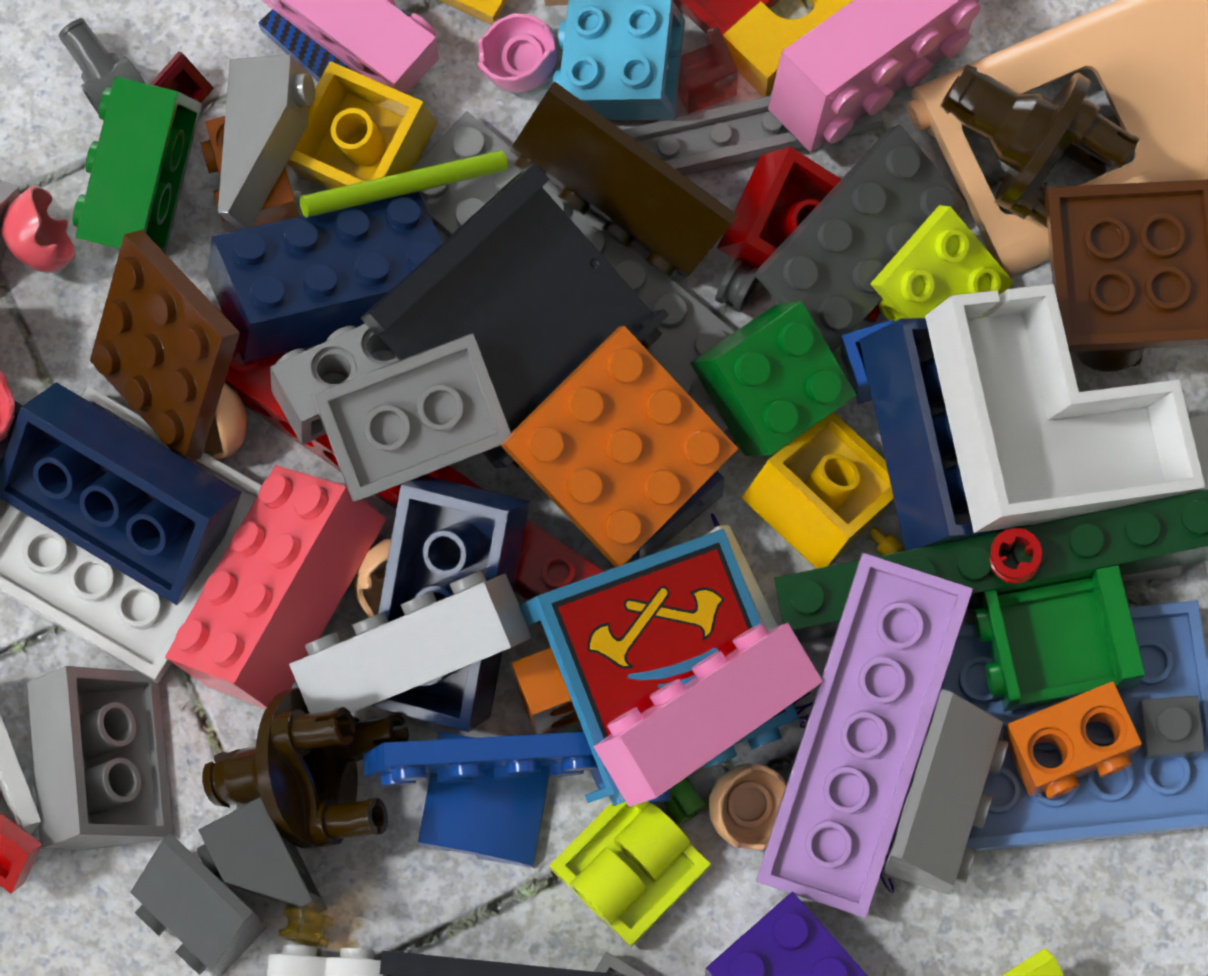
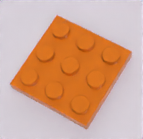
(619, 446)

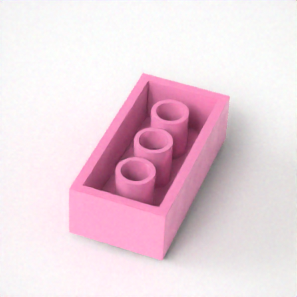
(861, 59)

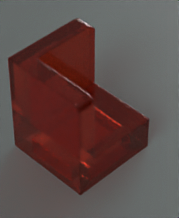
(707, 74)

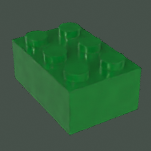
(136, 163)

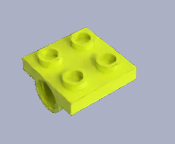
(936, 264)
(630, 867)

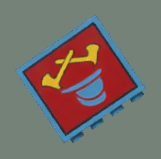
(644, 628)

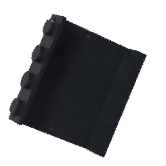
(526, 292)

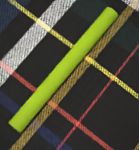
(403, 183)

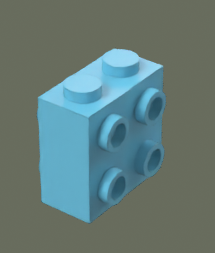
(622, 57)

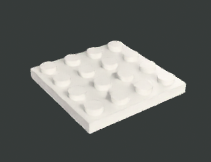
(92, 596)

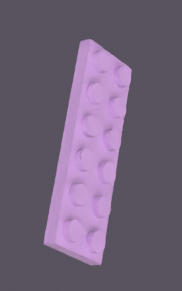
(864, 735)

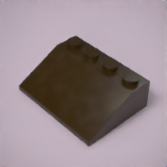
(621, 183)

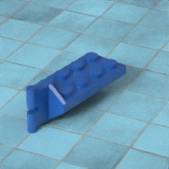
(468, 757)

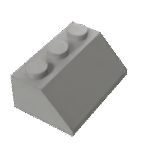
(99, 758)
(946, 795)

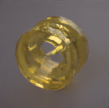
(306, 927)

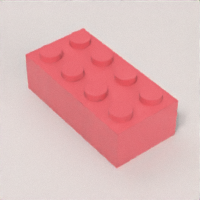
(275, 586)

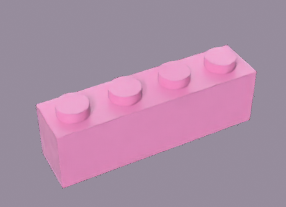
(367, 37)
(707, 714)

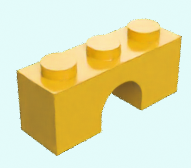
(762, 36)

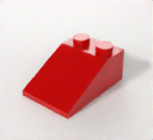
(774, 203)

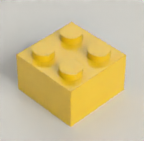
(360, 131)

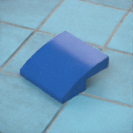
(485, 815)

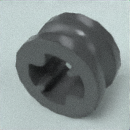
(737, 285)

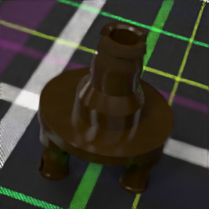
(1034, 133)
(306, 771)

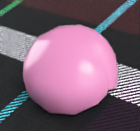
(518, 53)

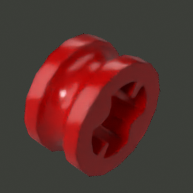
(1006, 541)

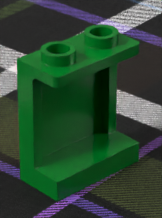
(1059, 640)

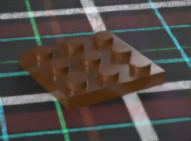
(1130, 263)
(163, 346)

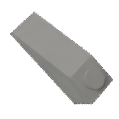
(262, 127)

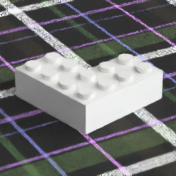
(1028, 436)

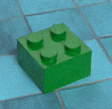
(773, 379)

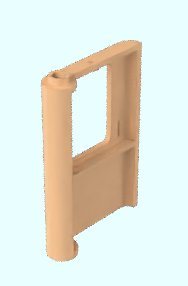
(1153, 74)

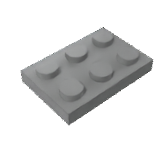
(412, 417)

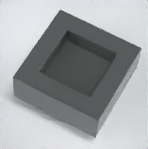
(1171, 727)

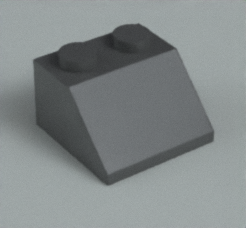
(257, 859)
(196, 907)

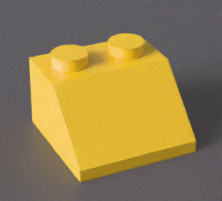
(822, 491)

